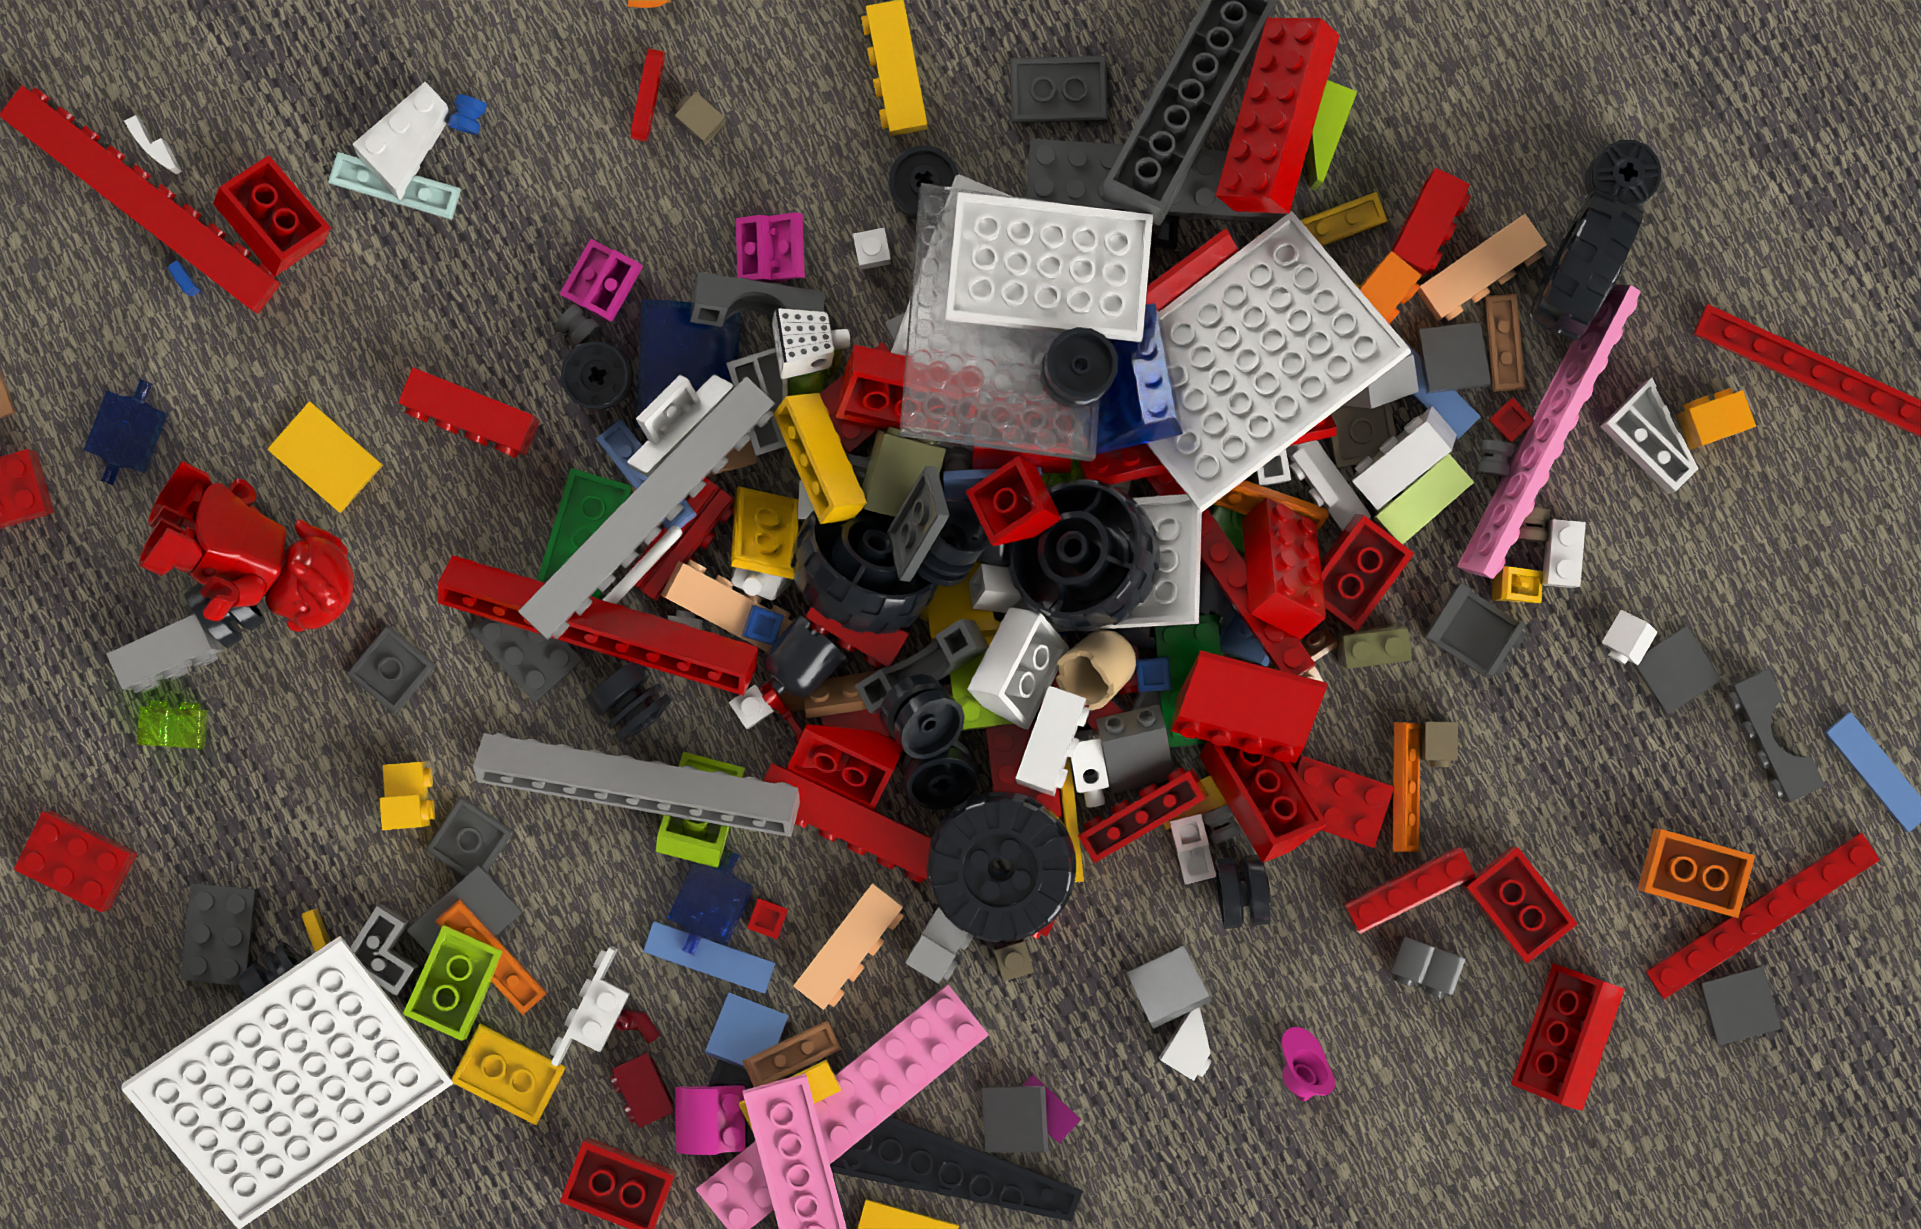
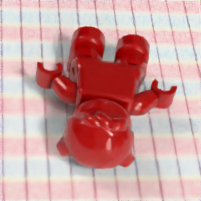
(243, 552)

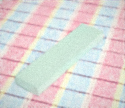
(420, 193)

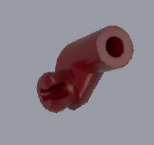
(637, 1021)

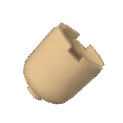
(1097, 667)

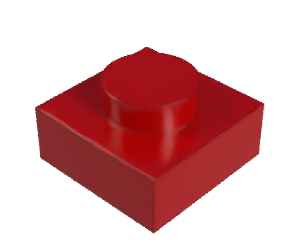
(1511, 420)
(767, 918)

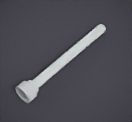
(644, 565)

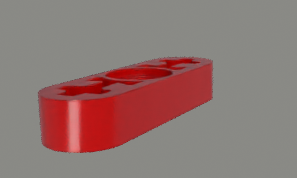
(647, 95)

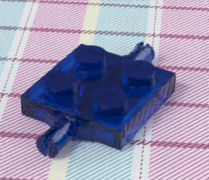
(126, 432)
(710, 902)

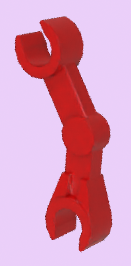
(774, 700)

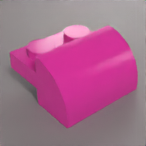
(770, 247)
(601, 280)
(709, 1119)

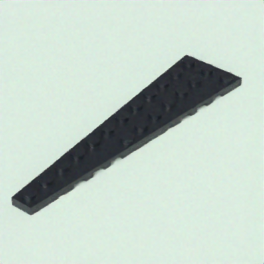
(930, 1162)

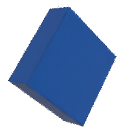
(183, 278)
(763, 625)
(1153, 674)

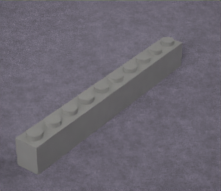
(646, 509)
(637, 784)

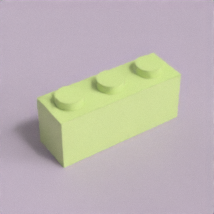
(1423, 499)

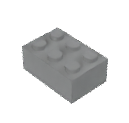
(164, 655)

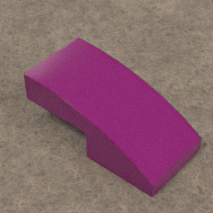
(1059, 1116)

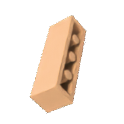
(1481, 268)
(716, 600)
(848, 947)

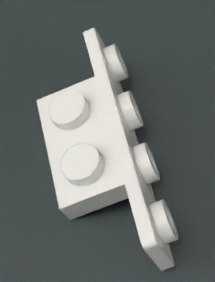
(674, 418)
(1326, 482)
(596, 1013)

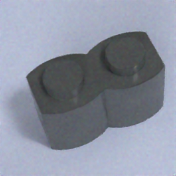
(1426, 966)

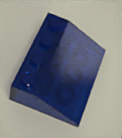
(680, 347)
(1142, 397)

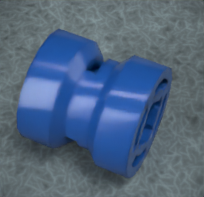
(468, 111)

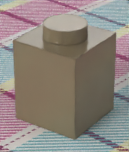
(699, 117)
(1439, 743)
(1013, 960)

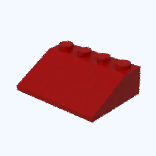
(1247, 707)

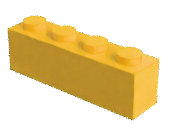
(896, 68)
(819, 458)

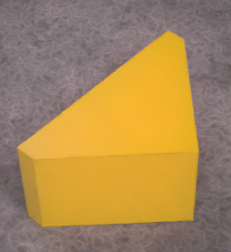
(1517, 585)

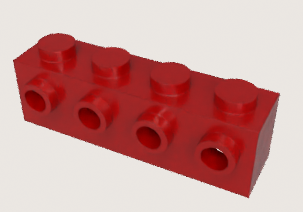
(1143, 815)

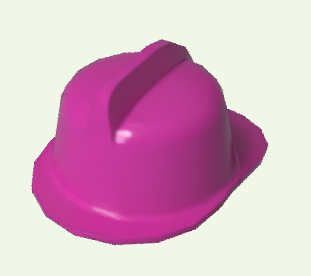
(1306, 1066)

